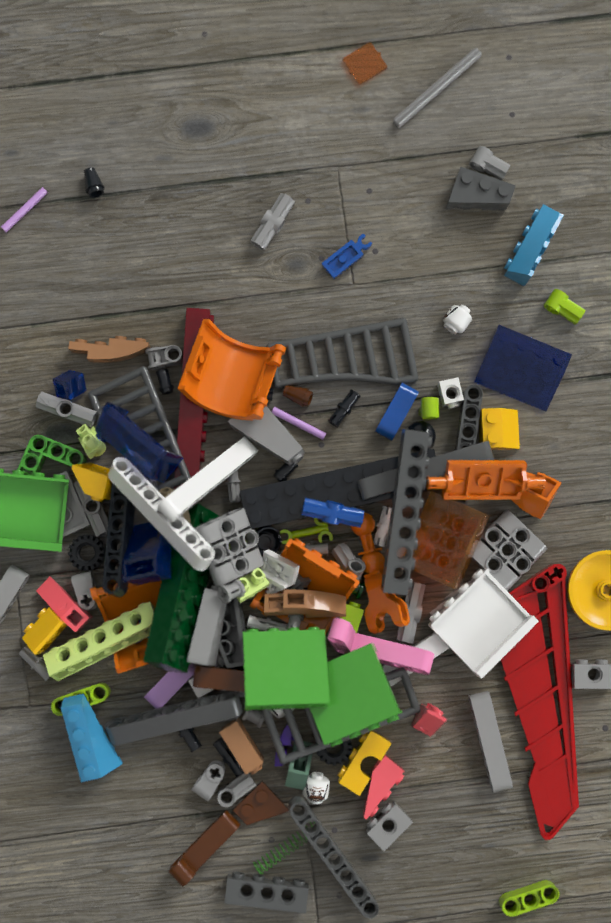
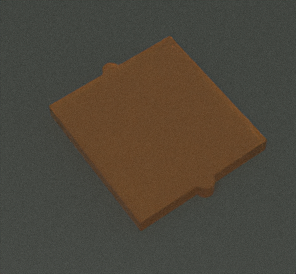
(365, 63)

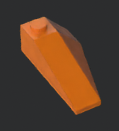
(538, 500)

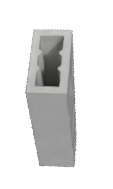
(270, 436)
(208, 629)

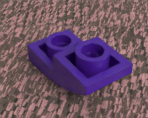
(286, 738)

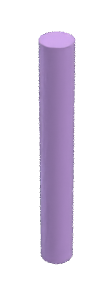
(24, 209)
(298, 423)

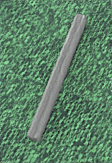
(437, 87)

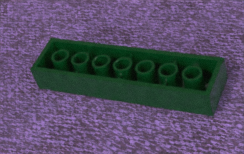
(178, 607)

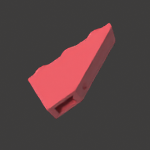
(64, 605)
(428, 719)
(382, 778)

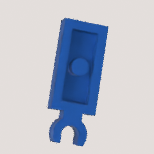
(345, 257)

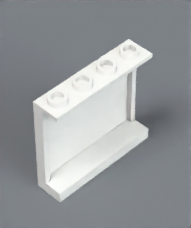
(482, 623)

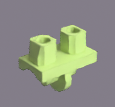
(90, 442)
(253, 583)

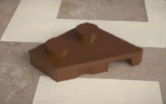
(260, 805)

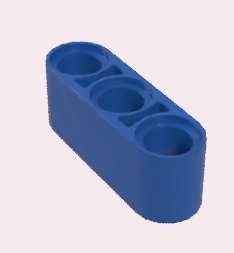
(397, 411)

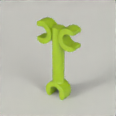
(322, 528)

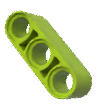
(90, 694)
(538, 900)

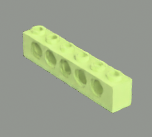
(60, 668)

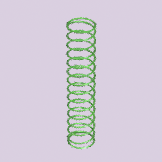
(283, 850)

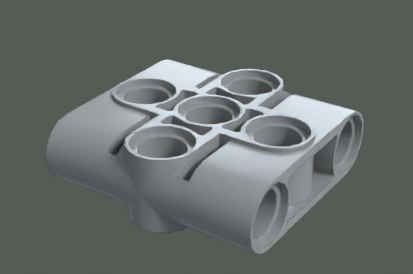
(506, 535)
(244, 553)

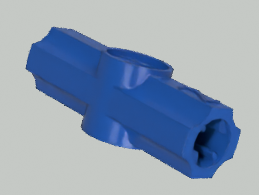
(332, 512)

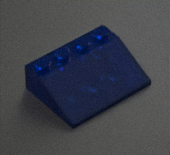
(522, 368)

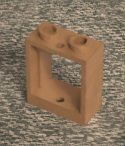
(242, 746)

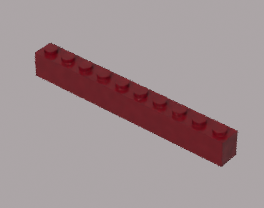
(191, 415)

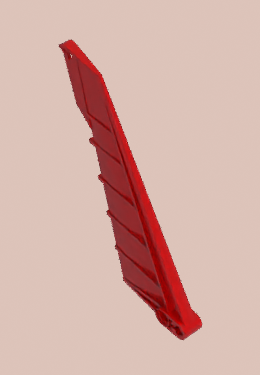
(526, 667)

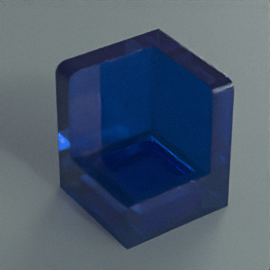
(69, 384)

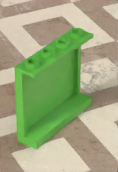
(32, 510)
(285, 669)
(357, 697)

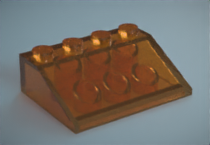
(447, 539)

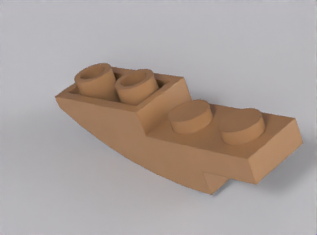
(117, 350)
(307, 602)

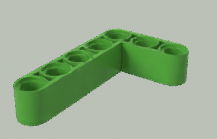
(47, 451)

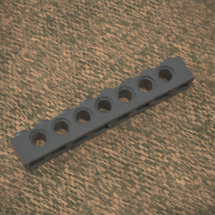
(402, 584)

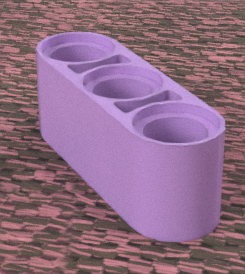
(167, 687)

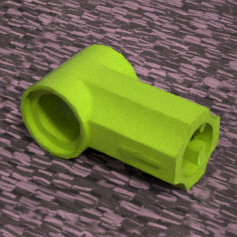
(560, 304)
(429, 408)

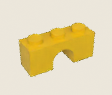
(351, 775)

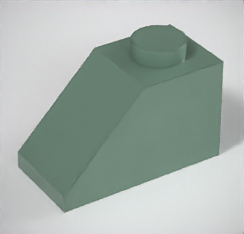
(298, 770)

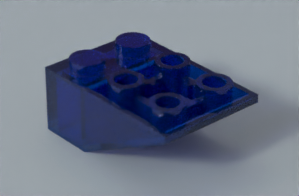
(146, 556)

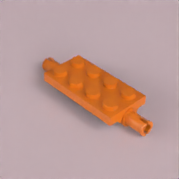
(484, 480)

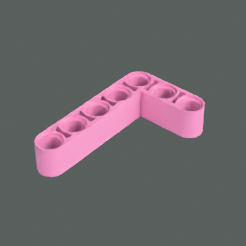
(345, 640)

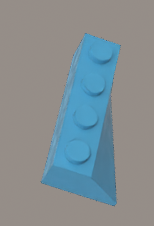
(533, 245)
(89, 743)

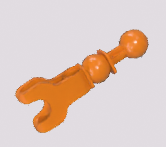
(379, 602)

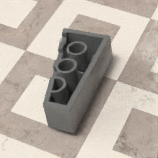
(231, 637)

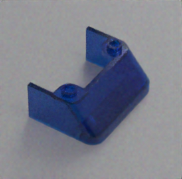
(135, 443)

